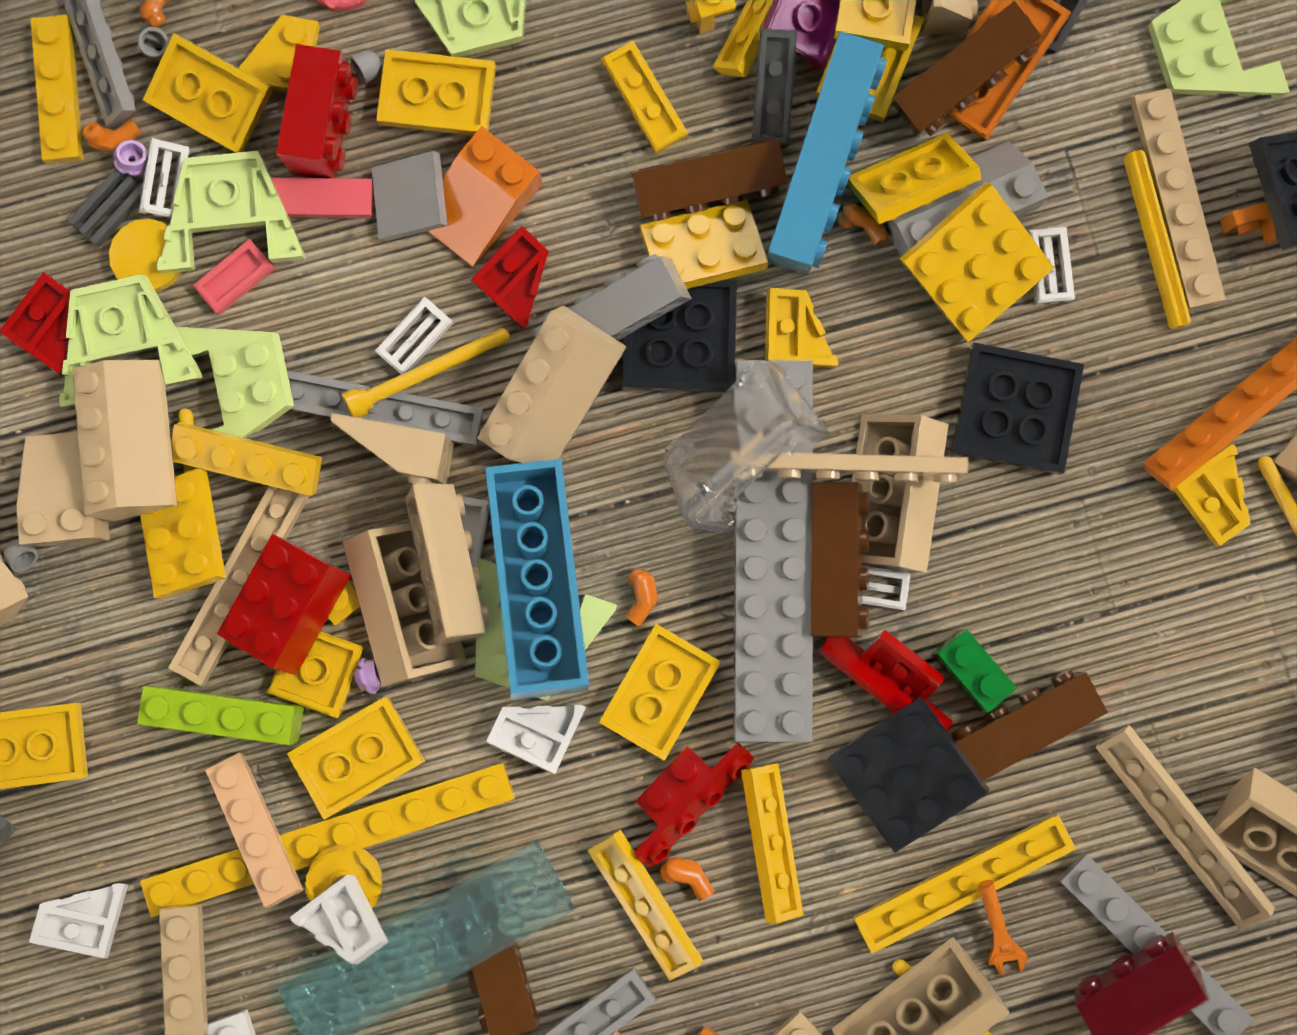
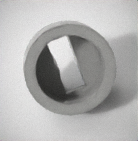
(156, 37)
(366, 65)
(20, 562)

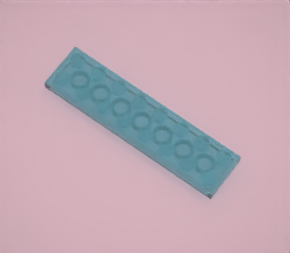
(431, 945)

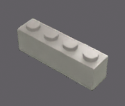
(633, 298)

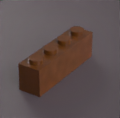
(966, 70)
(708, 178)
(838, 560)
(1031, 724)
(504, 993)

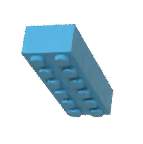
(826, 148)
(537, 579)

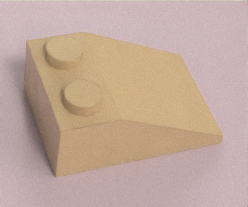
(413, 452)
(52, 495)

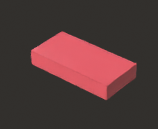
(234, 277)

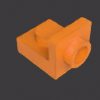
(1251, 220)

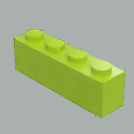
(220, 714)

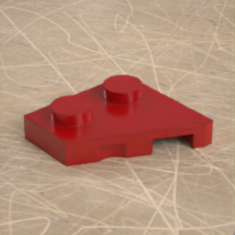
(514, 275)
(41, 322)

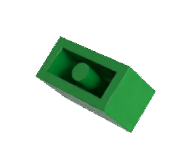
(973, 670)

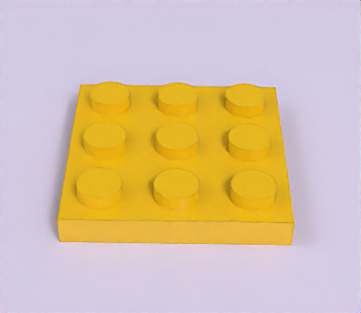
(977, 262)

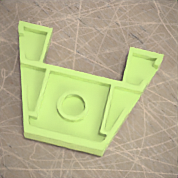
(475, 25)
(1201, 55)
(221, 195)
(119, 321)
(247, 376)
(491, 649)

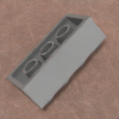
(1002, 167)

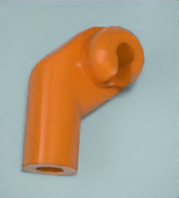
(152, 12)
(108, 139)
(859, 216)
(645, 595)
(687, 872)

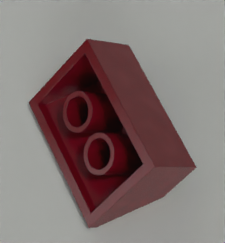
(1142, 990)

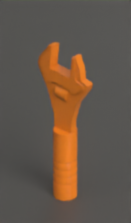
(1004, 947)

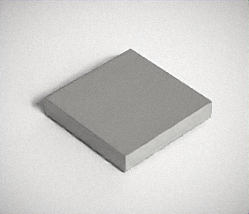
(409, 196)

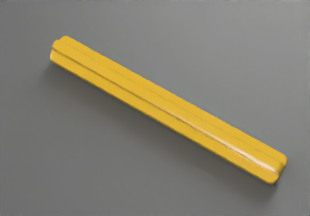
(1157, 239)

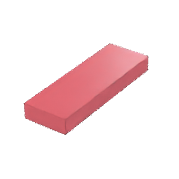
(326, 197)

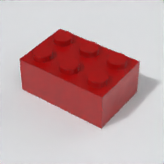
(316, 112)
(283, 605)

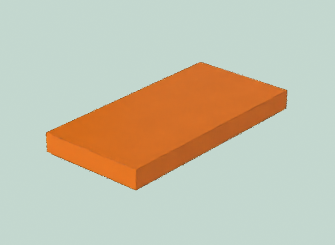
(992, 104)

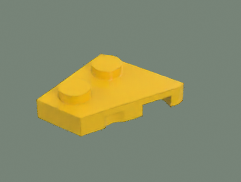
(274, 54)
(794, 329)

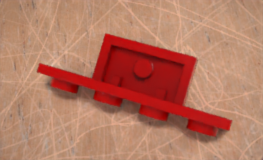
(886, 671)
(683, 795)

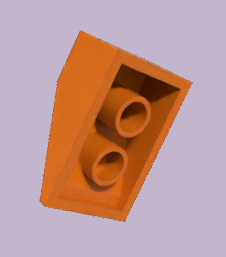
(484, 195)

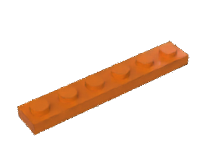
(1225, 419)

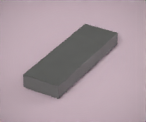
(774, 84)

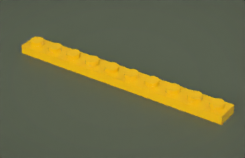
(356, 828)

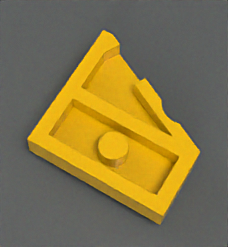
(1216, 497)

